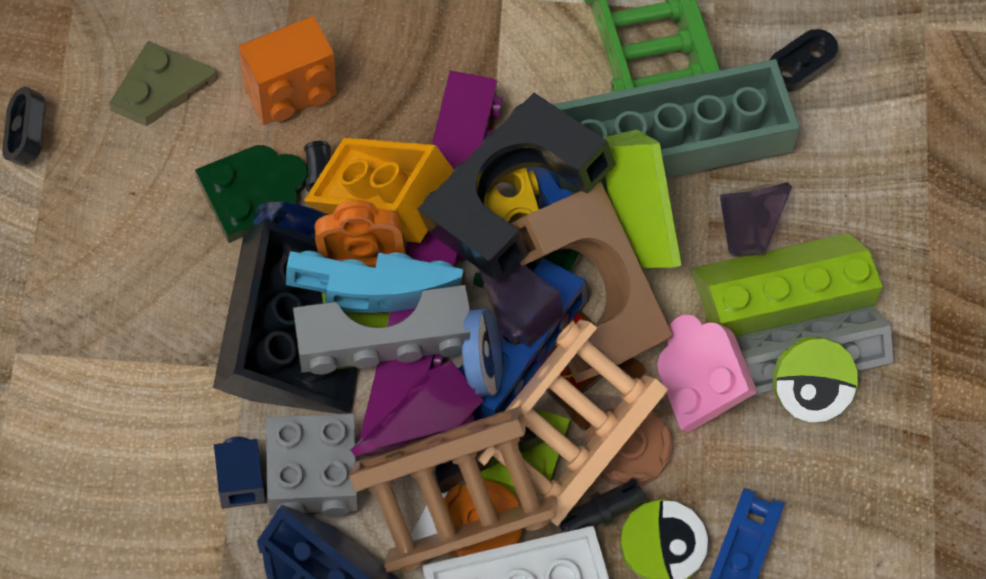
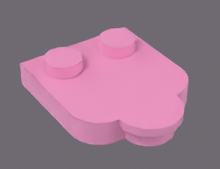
(703, 371)

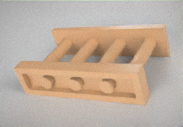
(610, 428)

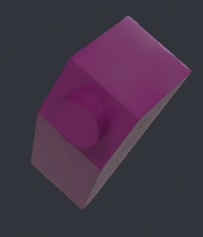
(431, 406)

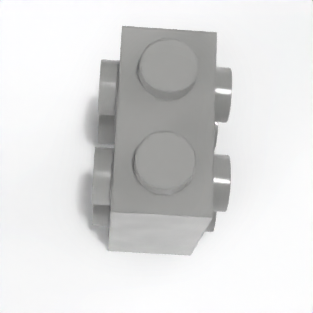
(311, 463)

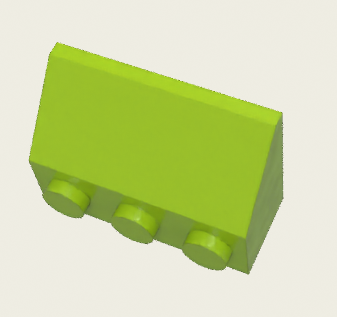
(642, 198)

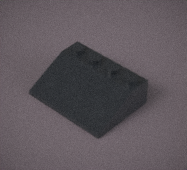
(259, 336)

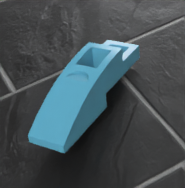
(389, 287)

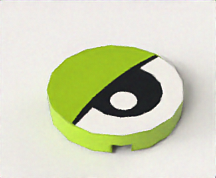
(815, 379)
(663, 541)

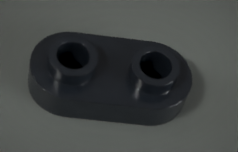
(798, 61)
(23, 126)

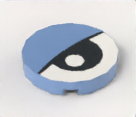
(482, 352)

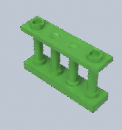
(690, 39)

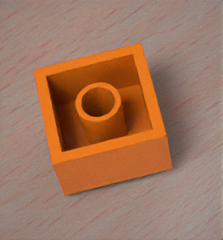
(288, 70)

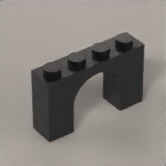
(531, 137)

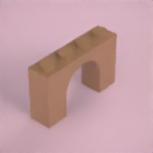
(590, 226)

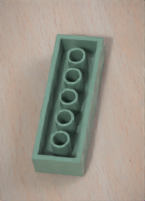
(699, 118)

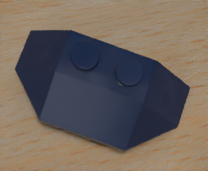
(311, 549)

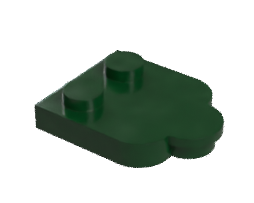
(246, 180)

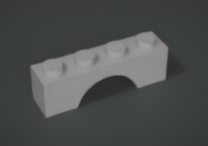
(333, 340)

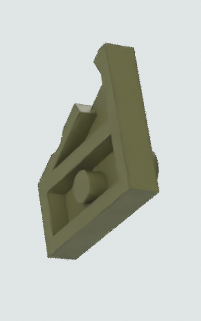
(157, 83)

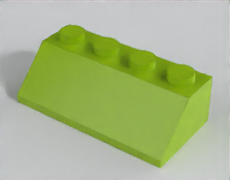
(788, 284)

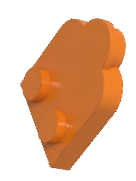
(359, 233)

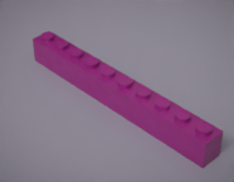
(460, 129)

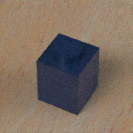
(239, 472)

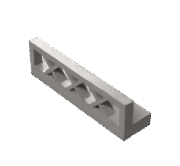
(866, 342)

